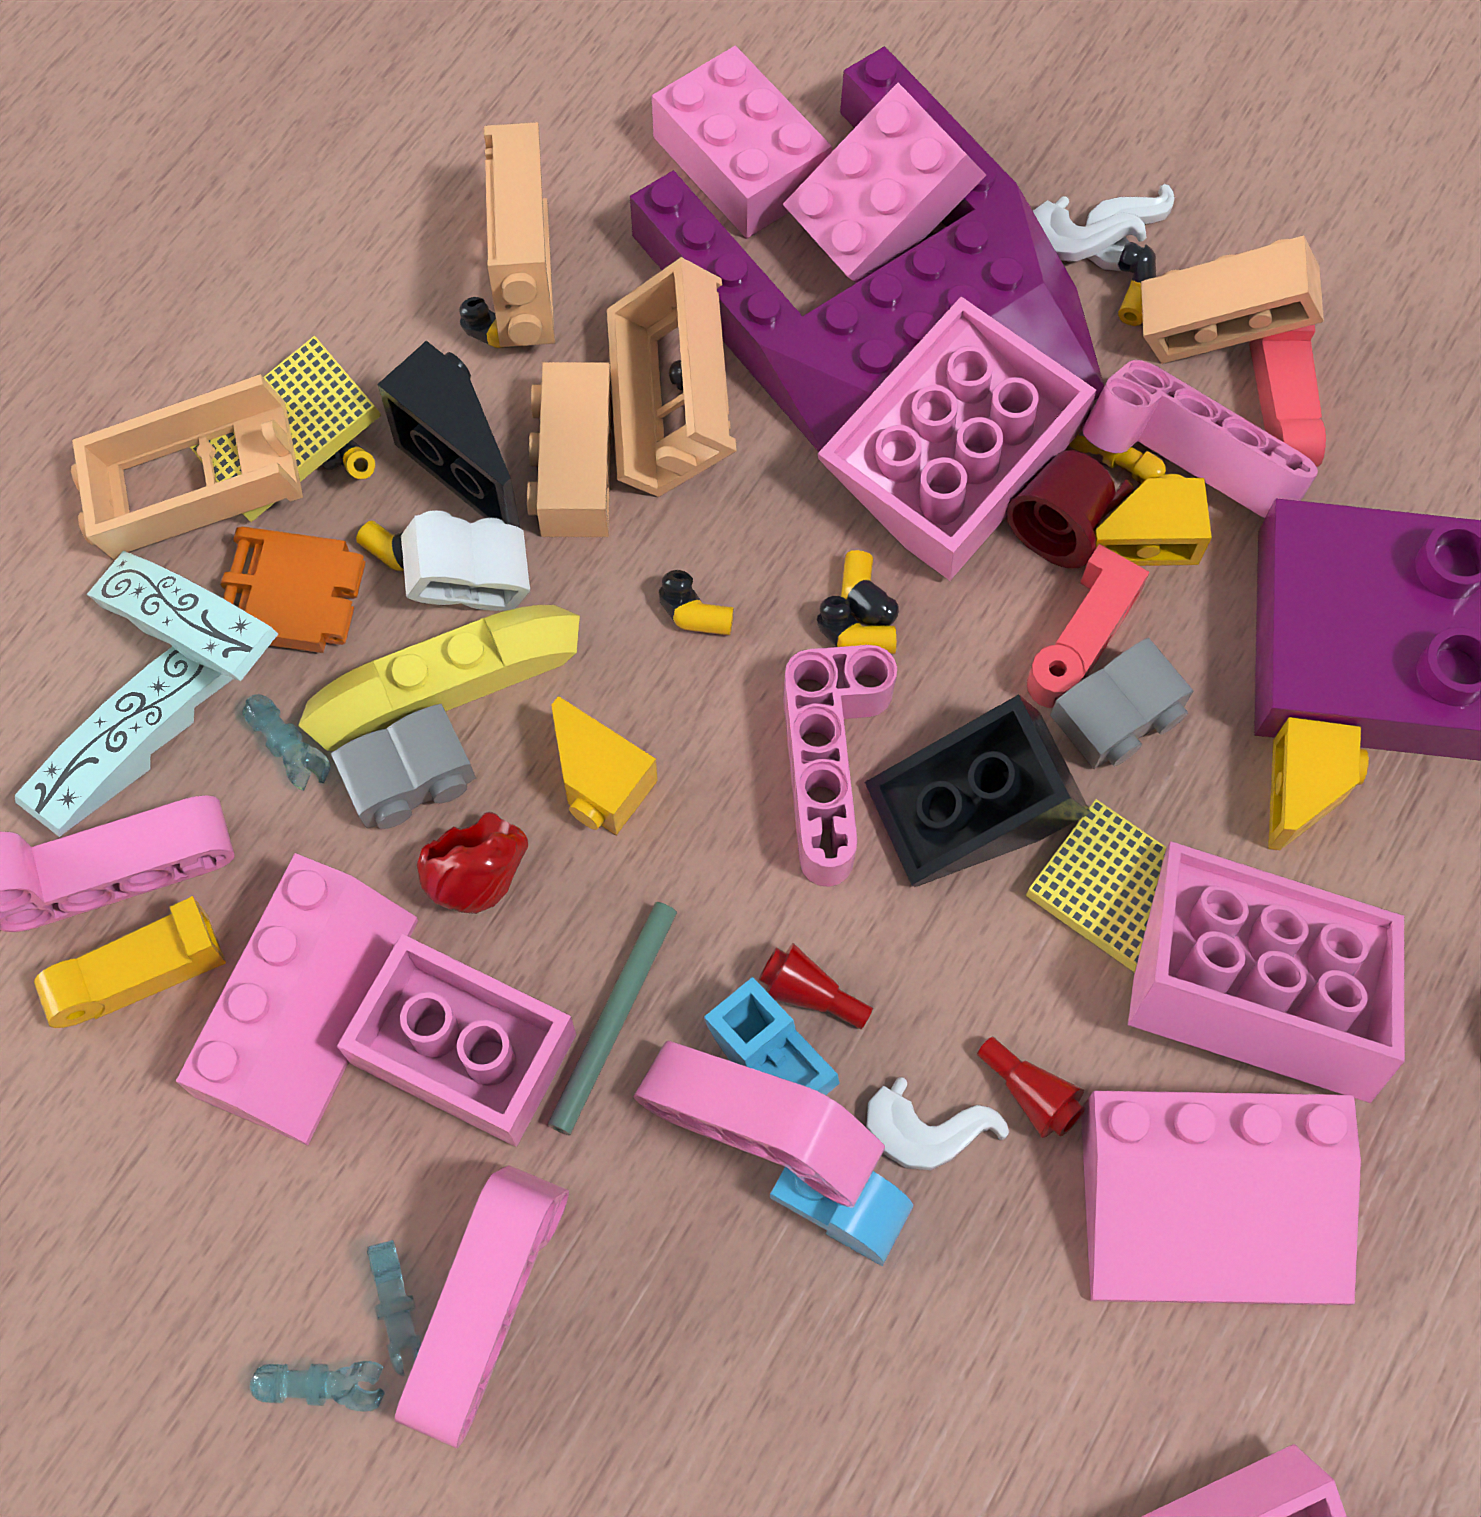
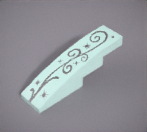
(183, 615)
(118, 741)

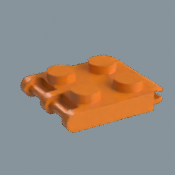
(296, 586)

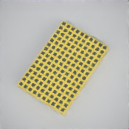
(321, 408)
(1103, 882)

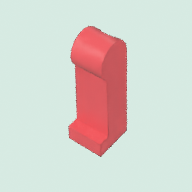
(1290, 390)
(1113, 591)

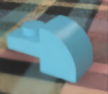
(763, 1037)
(865, 1228)

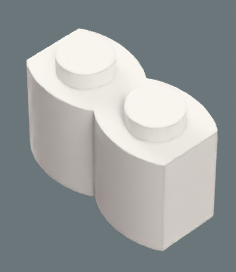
(464, 562)

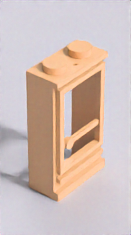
(518, 236)
(673, 298)
(264, 452)

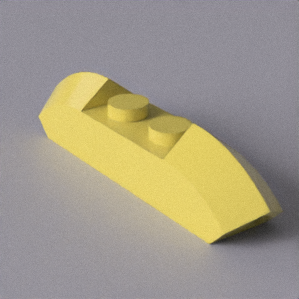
(442, 671)

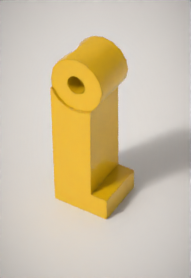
(130, 967)

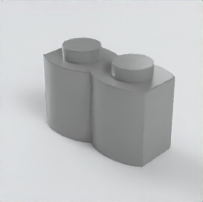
(1122, 704)
(404, 767)

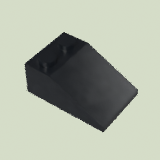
(446, 432)
(977, 793)

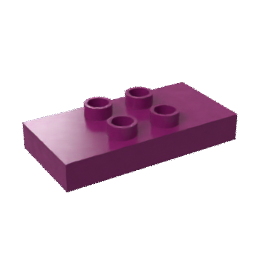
(1370, 626)

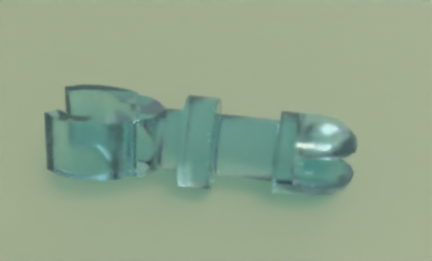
(285, 742)
(394, 1303)
(276, 1382)

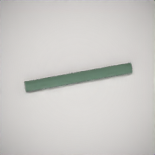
(612, 1019)

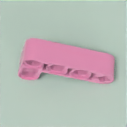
(1198, 436)
(829, 764)
(110, 862)
(764, 1118)
(478, 1302)

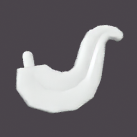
(1146, 208)
(1081, 242)
(925, 1146)

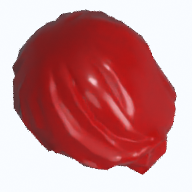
(472, 865)

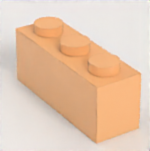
(1232, 300)
(571, 449)

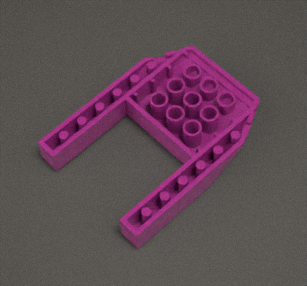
(843, 350)

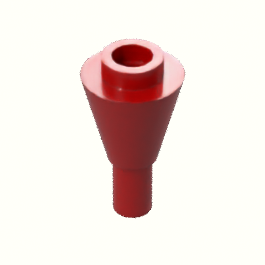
(801, 982)
(1044, 1097)

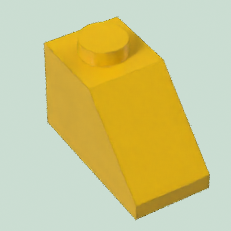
(1160, 523)
(600, 769)
(1311, 775)

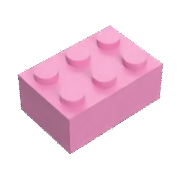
(737, 139)
(883, 186)
(458, 1039)

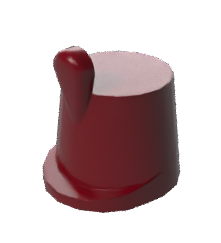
(1063, 508)

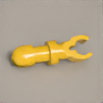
(1139, 464)

